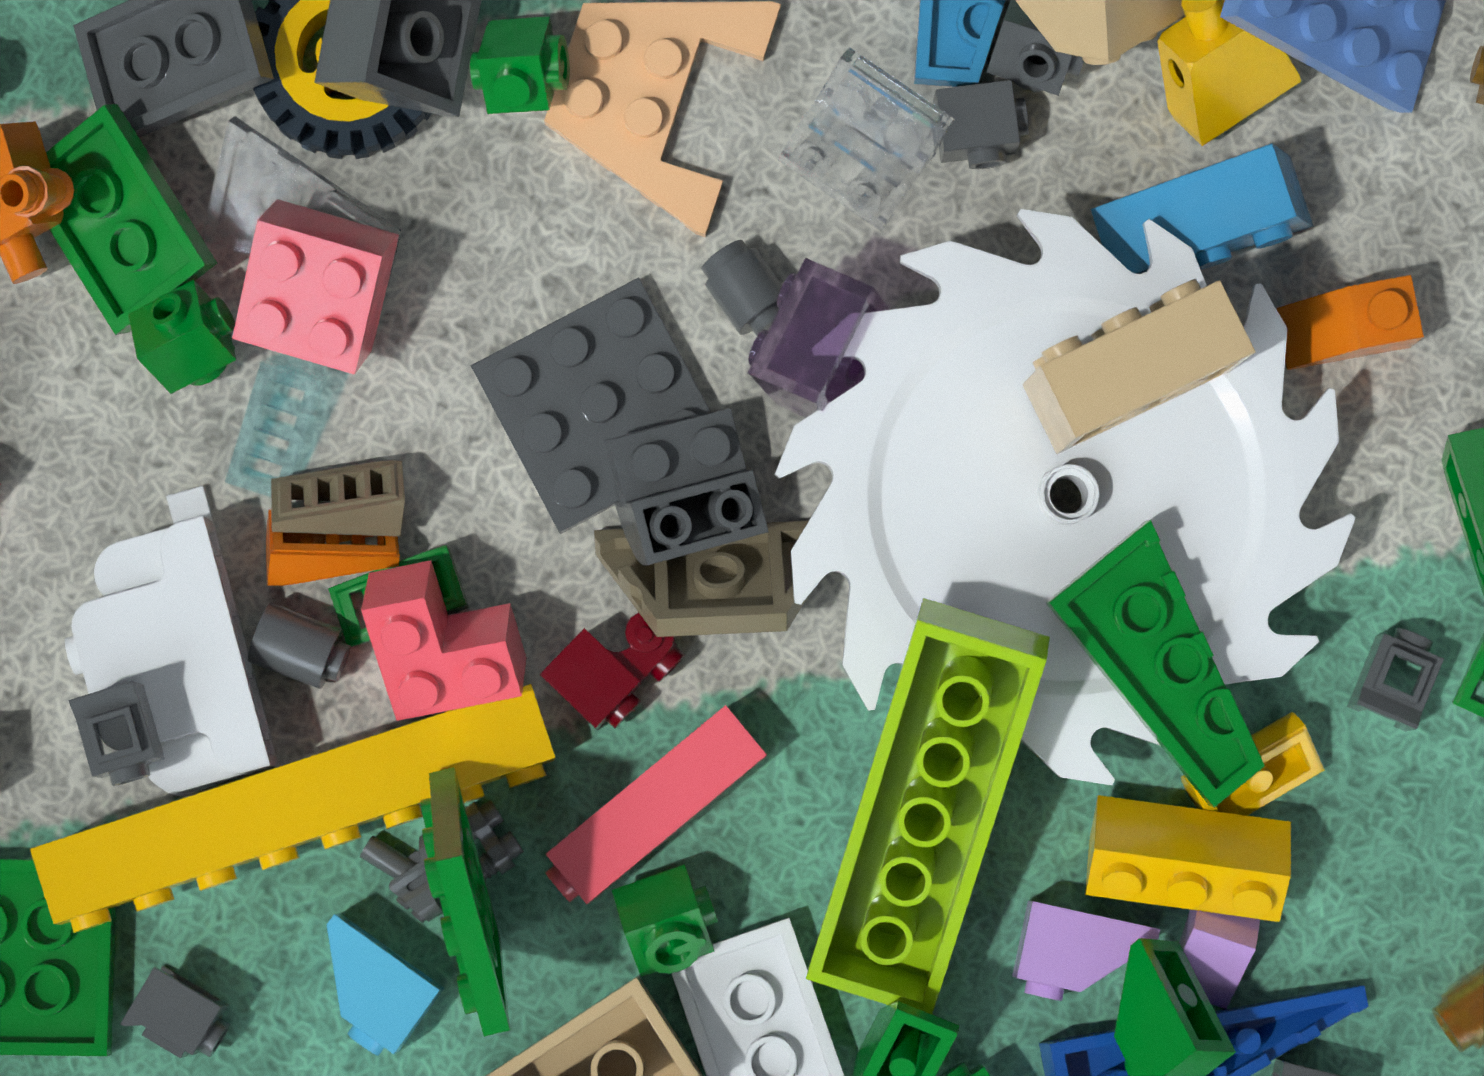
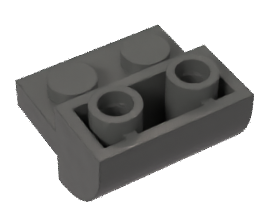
(684, 487)

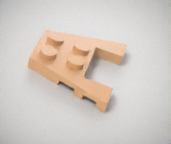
(629, 82)

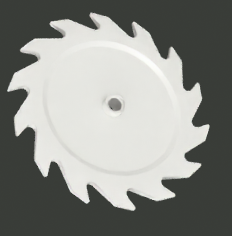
(953, 476)

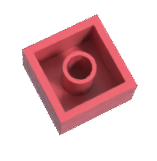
(315, 286)

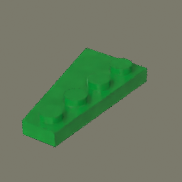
(1148, 646)

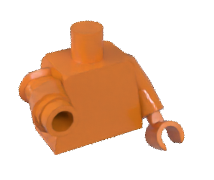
(29, 199)

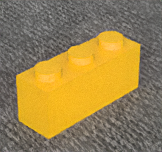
(1189, 858)

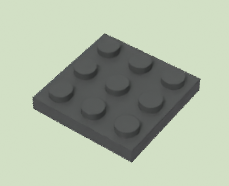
(583, 383)

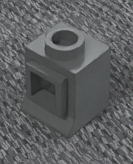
(1385, 700)
(108, 704)
(178, 1014)

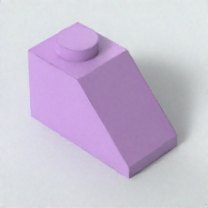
(1071, 949)

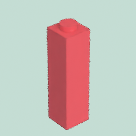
(653, 807)

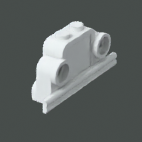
(177, 631)

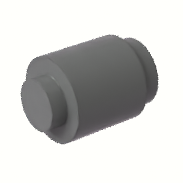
(743, 287)

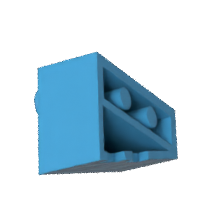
(1211, 210)

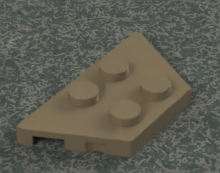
(711, 591)

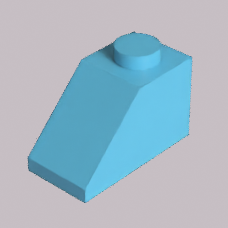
(377, 988)

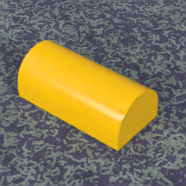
(1288, 762)

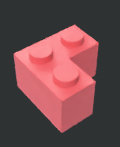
(436, 658)

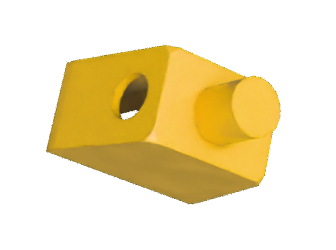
(1218, 71)

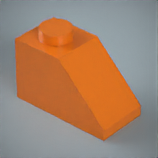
(1352, 323)

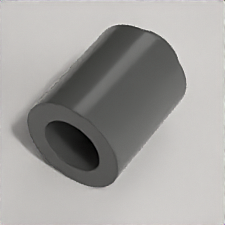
(298, 646)

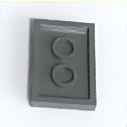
(171, 57)

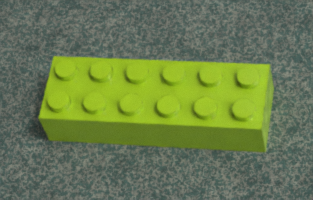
(928, 806)

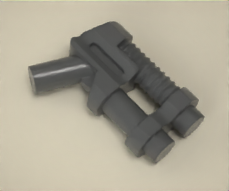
(409, 872)

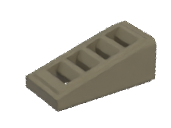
(361, 498)

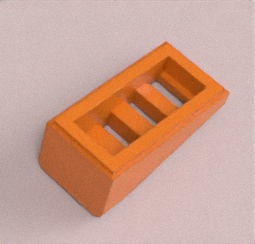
(313, 557)

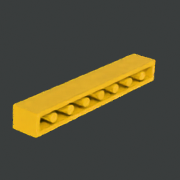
(286, 808)

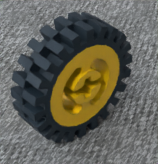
(307, 110)

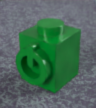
(520, 65)
(184, 337)
(665, 921)

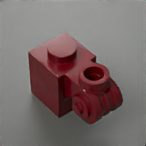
(603, 681)

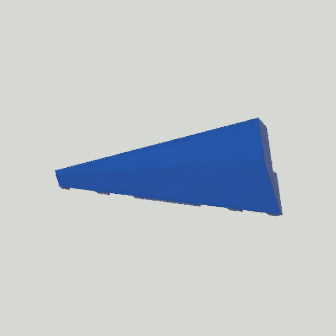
(1255, 1030)

